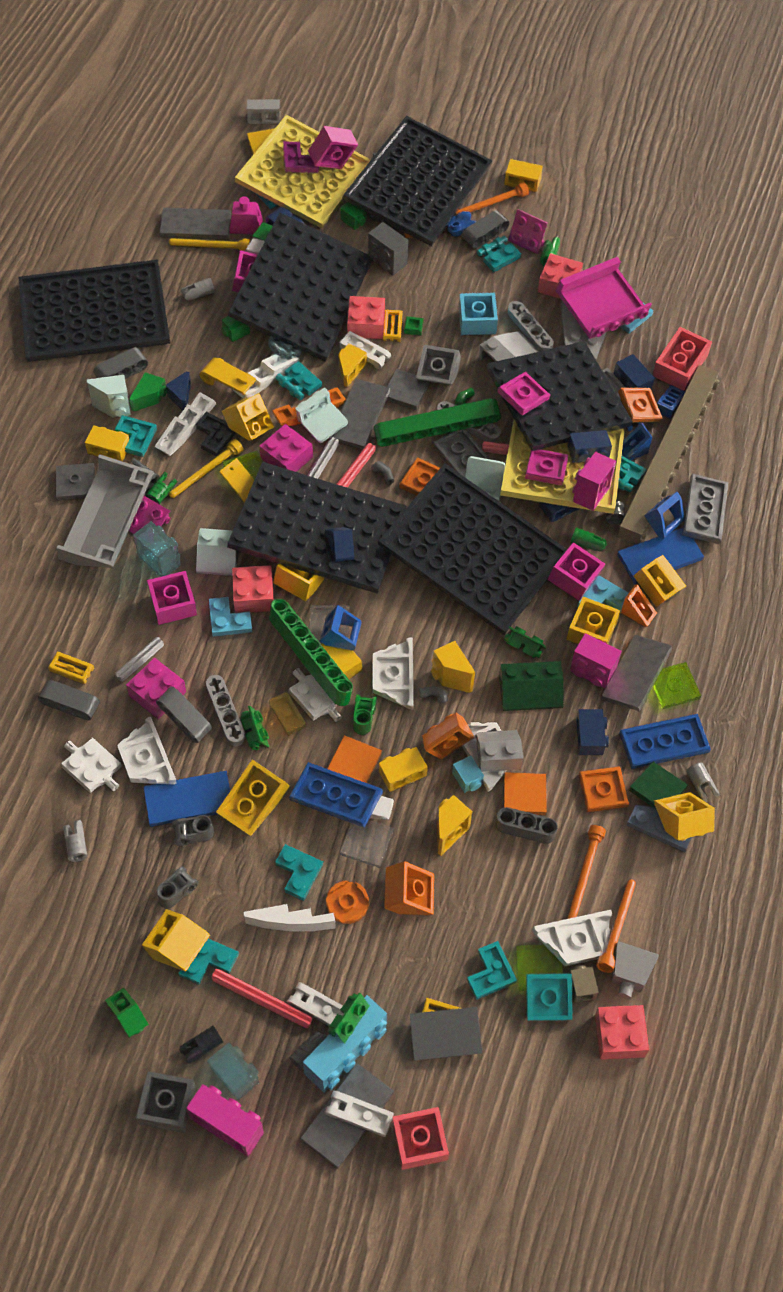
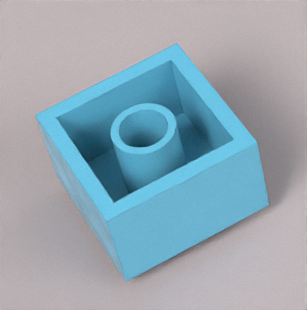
(478, 313)

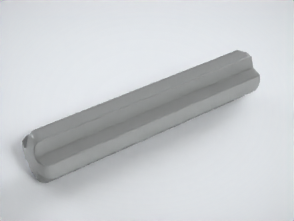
(324, 457)
(139, 659)

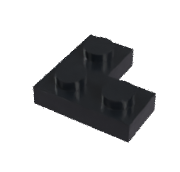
(218, 433)

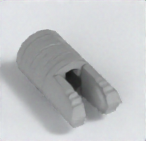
(198, 289)
(701, 779)
(75, 842)

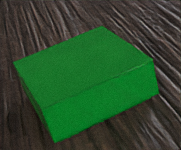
(413, 325)

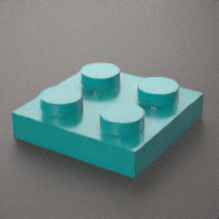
(549, 996)

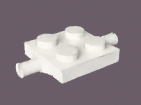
(312, 697)
(91, 765)

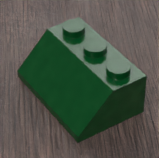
(531, 686)

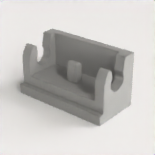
(263, 111)

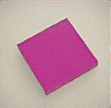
(523, 393)
(546, 467)

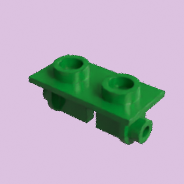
(518, 637)
(253, 720)
(353, 1010)

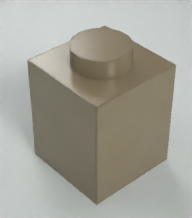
(583, 984)

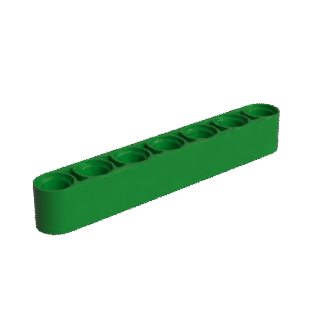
(437, 422)
(310, 652)

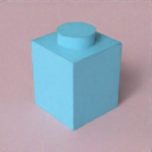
(468, 774)

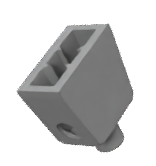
(632, 968)

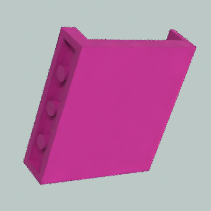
(601, 298)

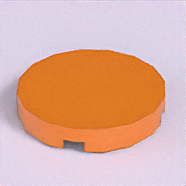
(347, 902)

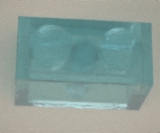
(233, 1070)

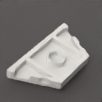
(394, 673)
(145, 756)
(490, 777)
(576, 938)

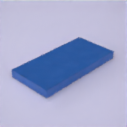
(675, 547)
(664, 741)
(336, 794)
(187, 798)

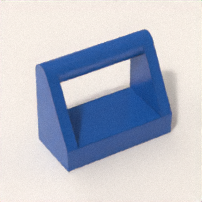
(655, 515)
(330, 634)

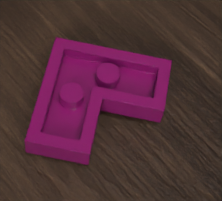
(295, 161)

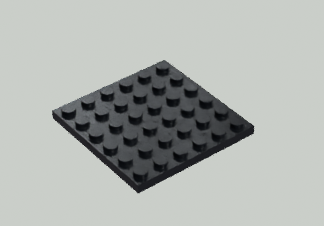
(578, 393)

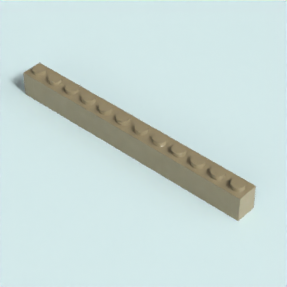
(669, 453)

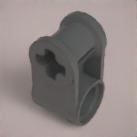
(191, 830)
(179, 885)

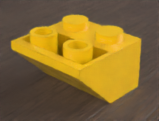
(248, 417)
(659, 580)
(175, 940)

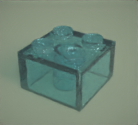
(157, 549)

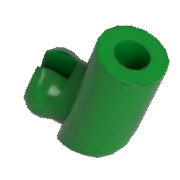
(462, 396)

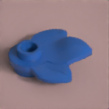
(460, 223)

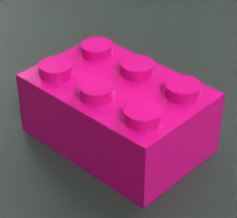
(225, 1119)

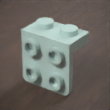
(320, 416)
(486, 474)

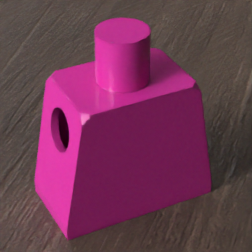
(245, 217)

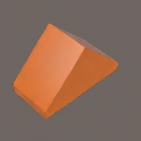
(638, 607)

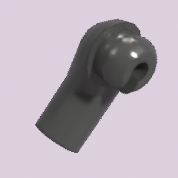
(436, 691)

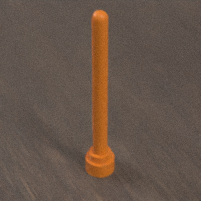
(521, 190)
(596, 834)
(607, 961)

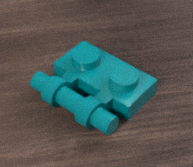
(500, 258)
(302, 377)
(631, 473)

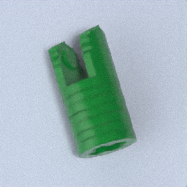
(549, 247)
(160, 490)
(588, 540)

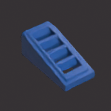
(667, 410)

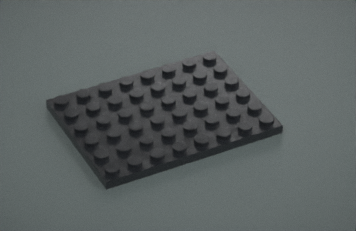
(418, 180)
(301, 286)
(93, 310)
(288, 521)
(473, 548)

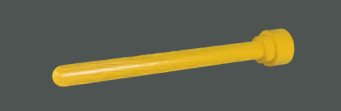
(241, 245)
(234, 448)

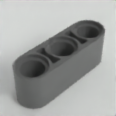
(485, 229)
(124, 364)
(68, 700)
(183, 714)
(533, 833)

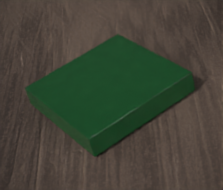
(657, 784)

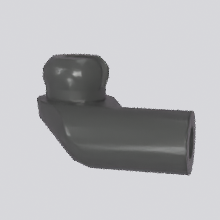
(385, 470)

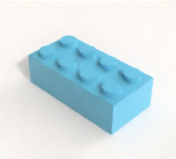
(334, 1057)

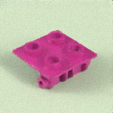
(528, 231)
(148, 512)

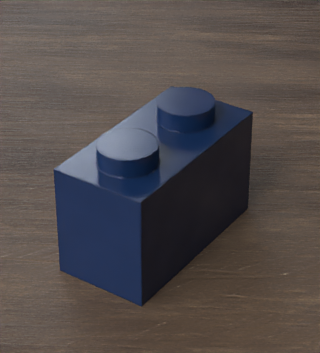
(633, 373)
(585, 444)
(591, 732)

